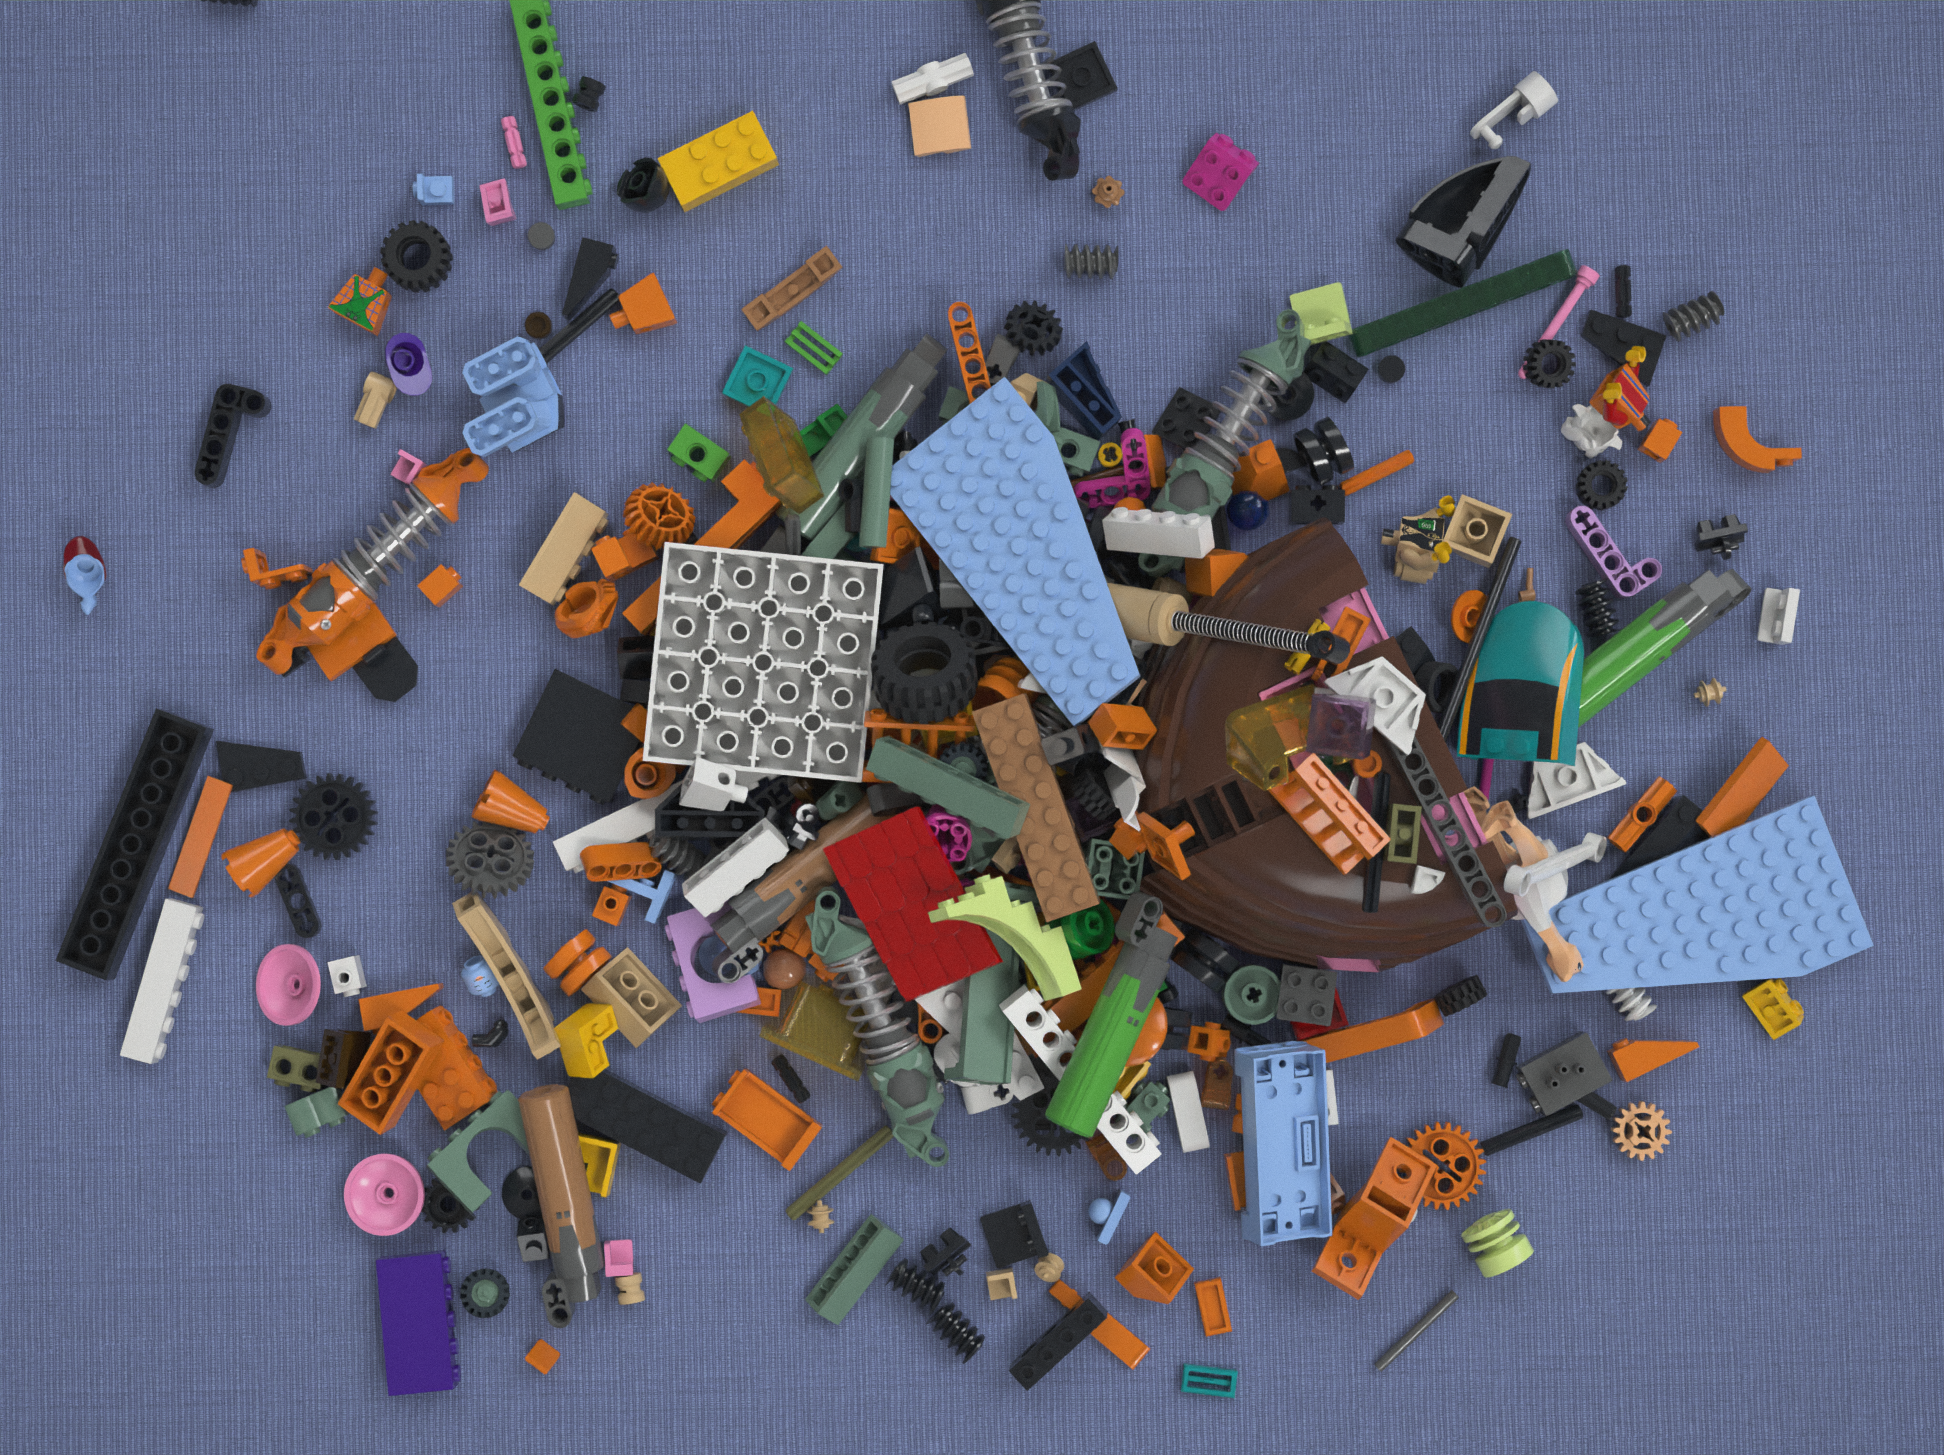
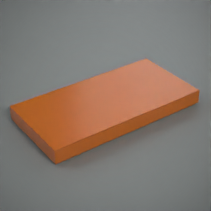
(1743, 789)

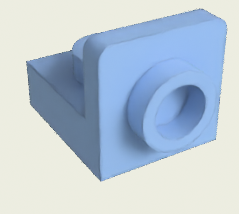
(434, 190)

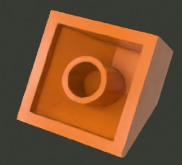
(1261, 472)
(1154, 1271)

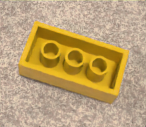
(718, 161)

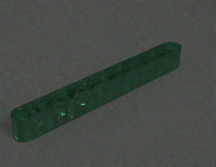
(1463, 303)

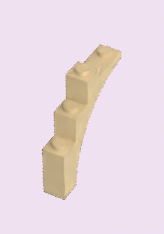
(511, 973)

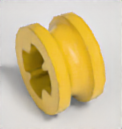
(1101, 457)

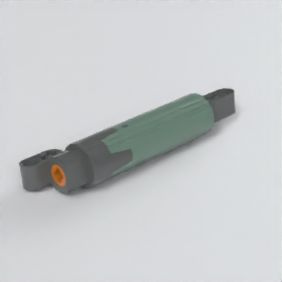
(879, 413)

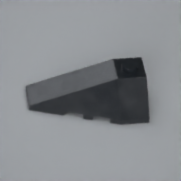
(1670, 833)

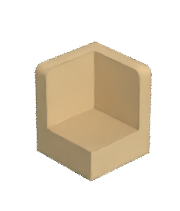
(1001, 1284)

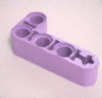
(1609, 549)

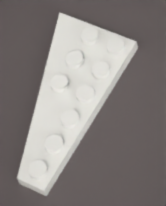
(947, 1007)

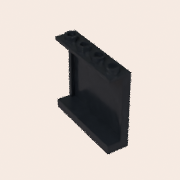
(578, 738)

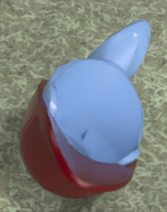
(84, 570)

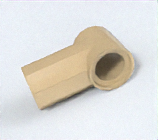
(377, 393)

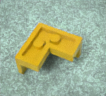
(582, 1039)
(602, 1160)

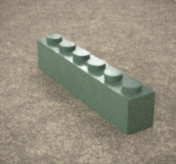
(948, 787)

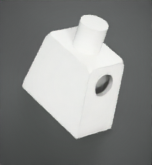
(710, 786)

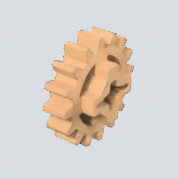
(1649, 1123)

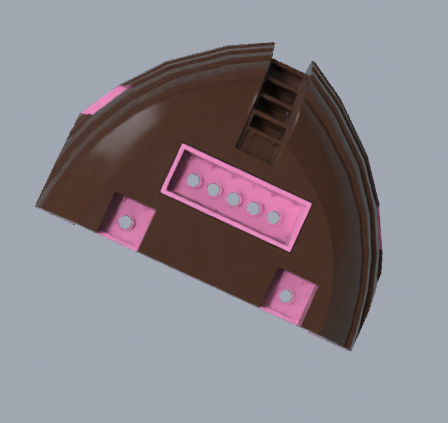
(1250, 863)

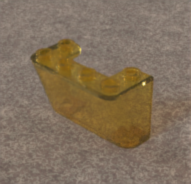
(1269, 734)

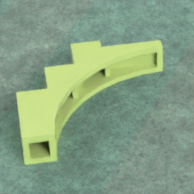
(1016, 923)

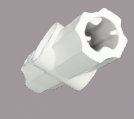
(932, 78)

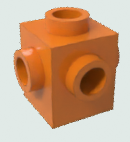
(1209, 1041)

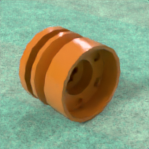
(1001, 683)

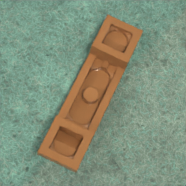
(793, 289)

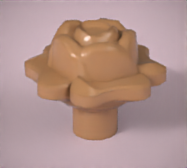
(1108, 191)

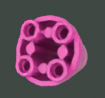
(951, 832)

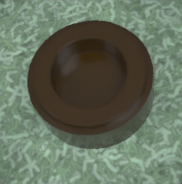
(538, 325)

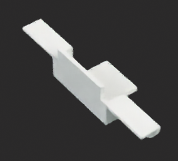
(1124, 782)

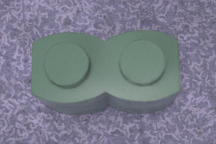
(316, 1110)

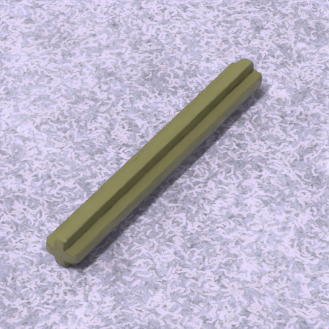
(839, 1173)

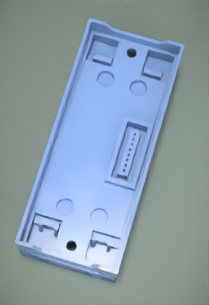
(1284, 1142)

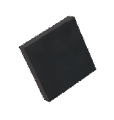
(1084, 75)

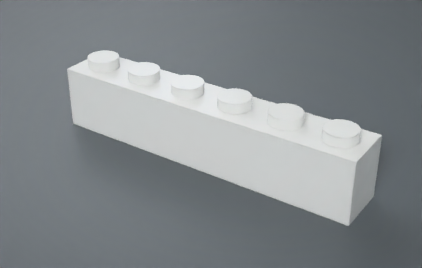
(162, 980)

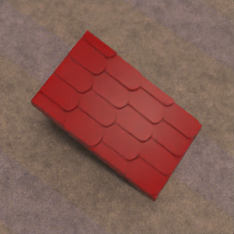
(893, 881)

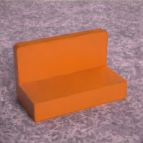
(1236, 1178)

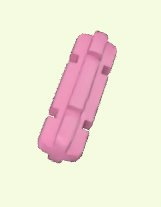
(513, 142)

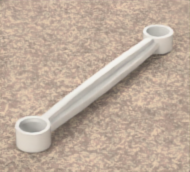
(1519, 878)

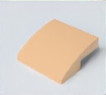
(939, 125)

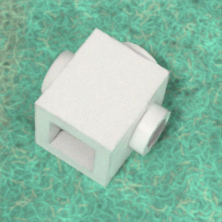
(338, 972)

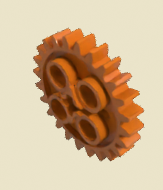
(1456, 1146)

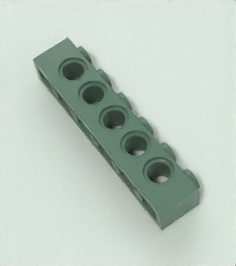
(1085, 447)

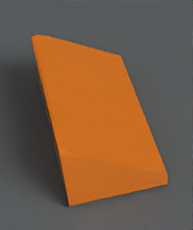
(1156, 461)

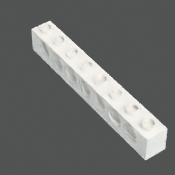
(1016, 1008)

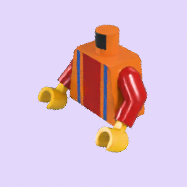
(1622, 396)

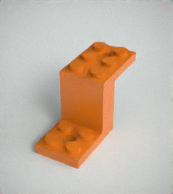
(1374, 1218)

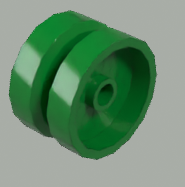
(1087, 930)

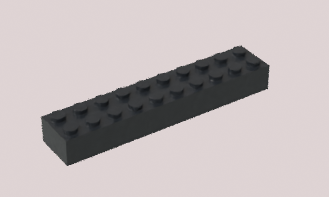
(134, 844)

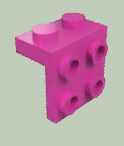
(1220, 171)

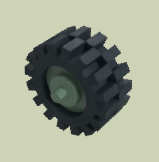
(966, 758)
(484, 1293)

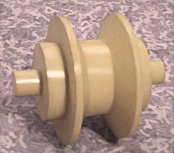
(1709, 692)
(820, 1216)
(1049, 1268)

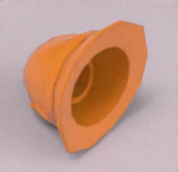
(647, 778)

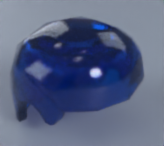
(1248, 510)

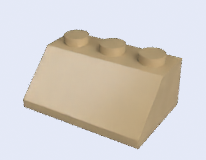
(635, 994)

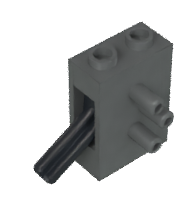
(1566, 1075)

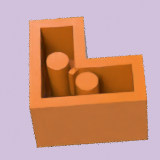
(622, 555)

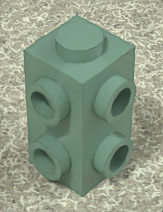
(1148, 1102)

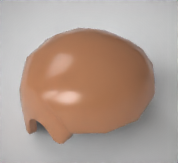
(784, 969)

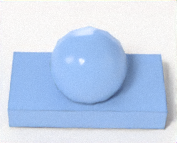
(1108, 1214)

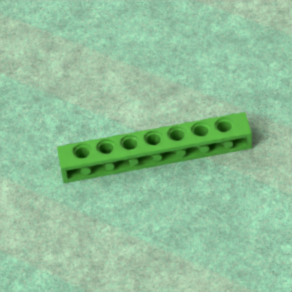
(565, 194)

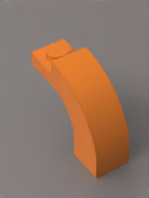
(1738, 444)

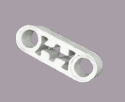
(1188, 1111)

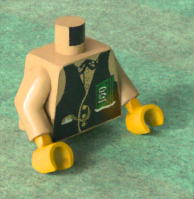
(1421, 538)

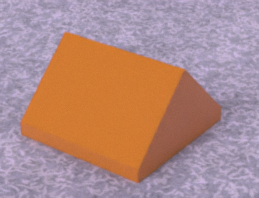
(1209, 573)

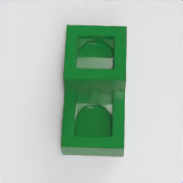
(822, 429)

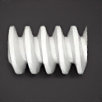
(1633, 1002)

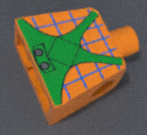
(363, 301)

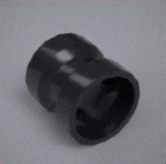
(589, 94)

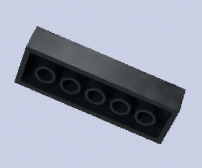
(646, 1123)

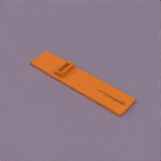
(200, 836)

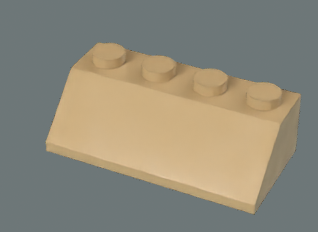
(564, 549)

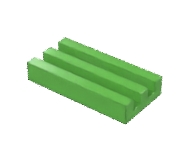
(796, 334)

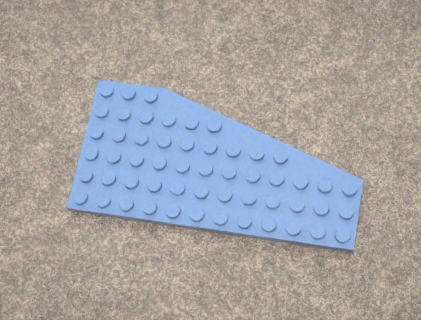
(1013, 535)
(1722, 910)

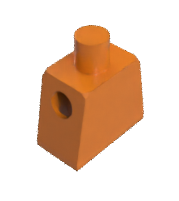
(644, 307)

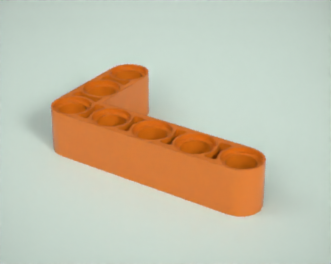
(1380, 1033)

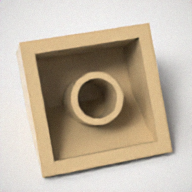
(1476, 530)

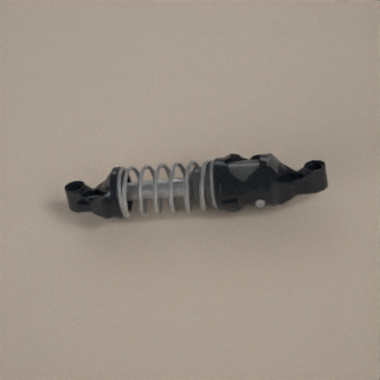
(1045, 117)

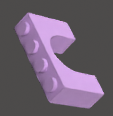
(707, 999)

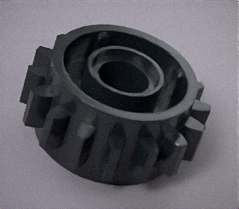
(439, 1214)

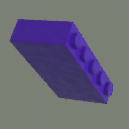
(418, 1322)

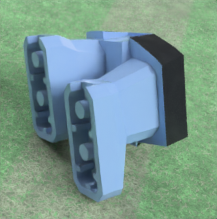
(517, 398)

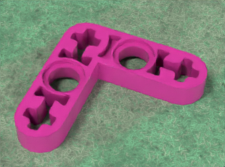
(1130, 478)

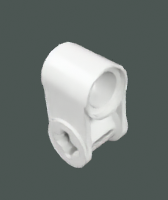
(983, 1097)

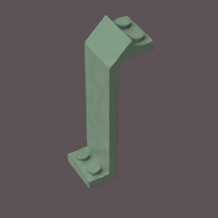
(985, 1029)

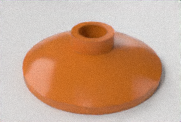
(1466, 613)

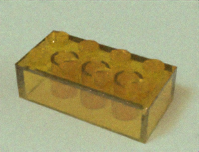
(781, 455)

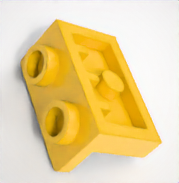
(1774, 1007)

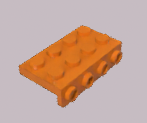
(455, 1080)

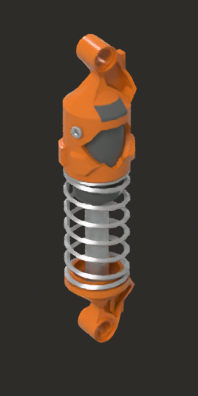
(348, 585)

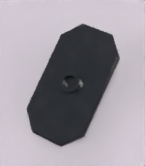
(388, 671)

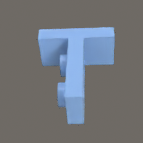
(646, 888)

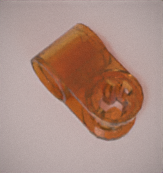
(1217, 1089)
(1105, 1154)

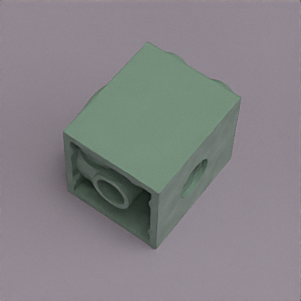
(1111, 871)

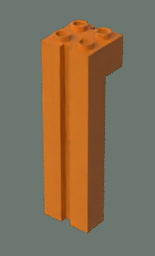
(730, 532)

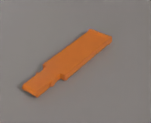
(1109, 1332)

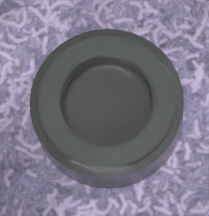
(541, 236)

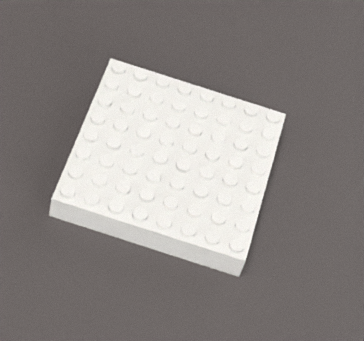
(763, 661)

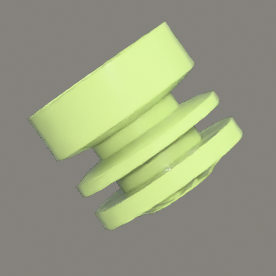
(1499, 1247)

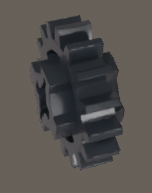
(1033, 327)

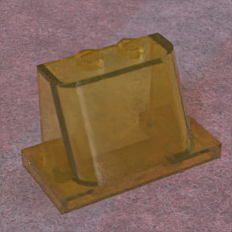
(819, 1029)

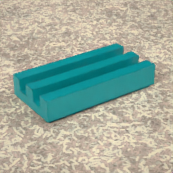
(1212, 1370)

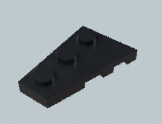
(1617, 337)
(258, 766)

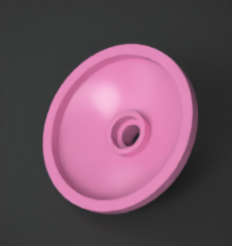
(288, 984)
(367, 1197)

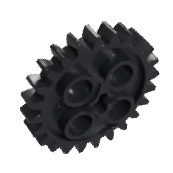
(351, 832)
(1030, 1114)

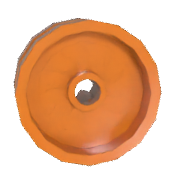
(575, 960)

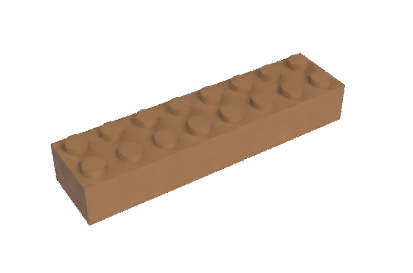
(1047, 834)

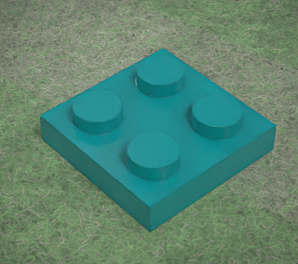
(756, 377)

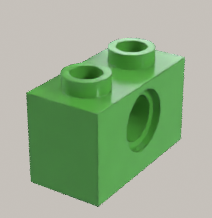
(690, 440)

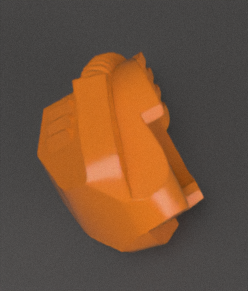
(586, 608)

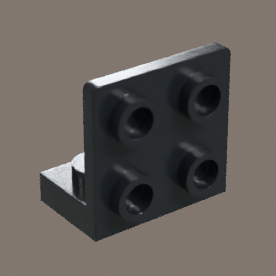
(1014, 1234)

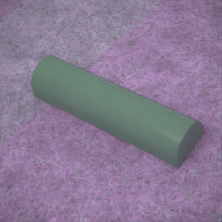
(876, 492)

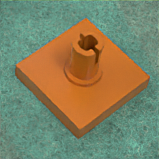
(1164, 844)

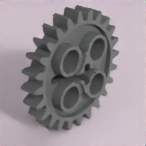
(489, 859)

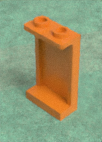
(766, 1117)

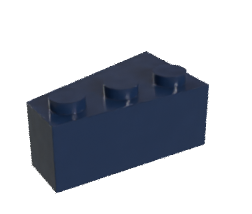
(1085, 392)

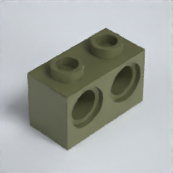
(299, 1060)

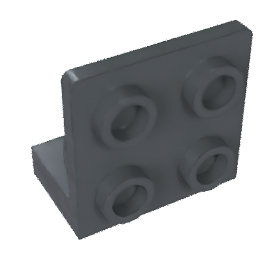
(1306, 995)

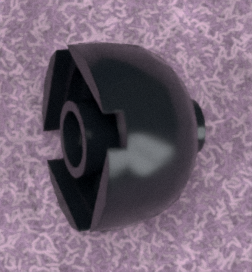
(644, 186)

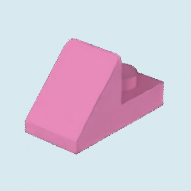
(497, 202)

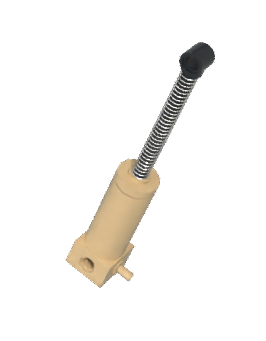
(1166, 618)

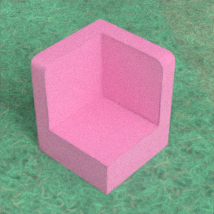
(407, 467)
(618, 1257)

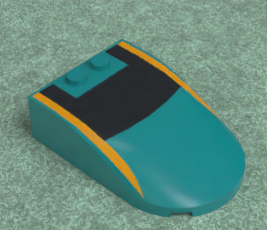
(1524, 688)

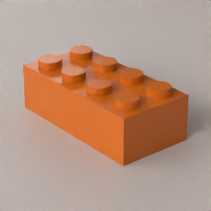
(390, 1072)

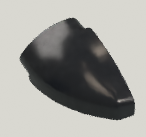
(1463, 217)

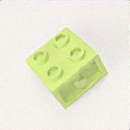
(1322, 313)

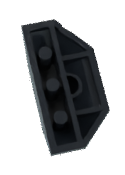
(699, 824)

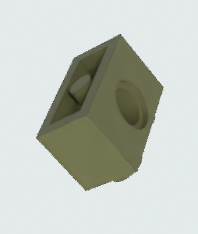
(1403, 830)

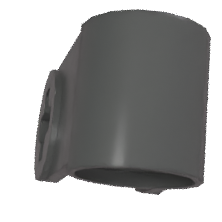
(1002, 357)

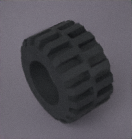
(404, 238)

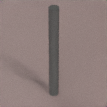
(1416, 1330)

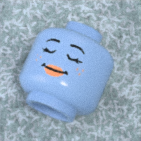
(479, 977)

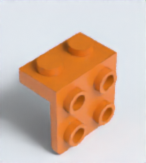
(257, 567)

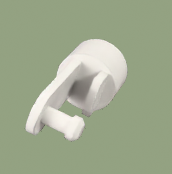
(1532, 93)

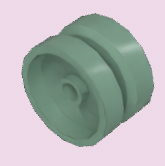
(1237, 987)

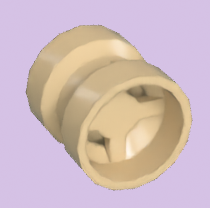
(629, 1288)

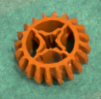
(643, 513)

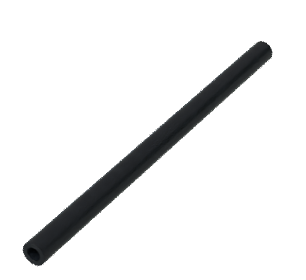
(1478, 636)

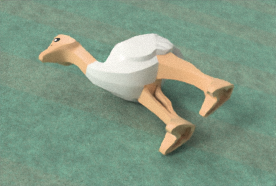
(1541, 896)

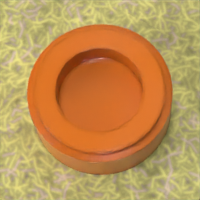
(1369, 766)

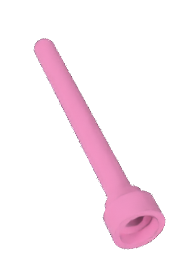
(1585, 278)

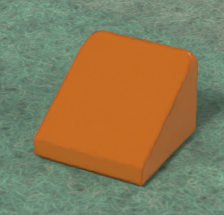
(542, 1356)

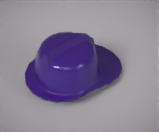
(408, 364)

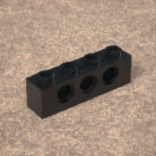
(1058, 1341)

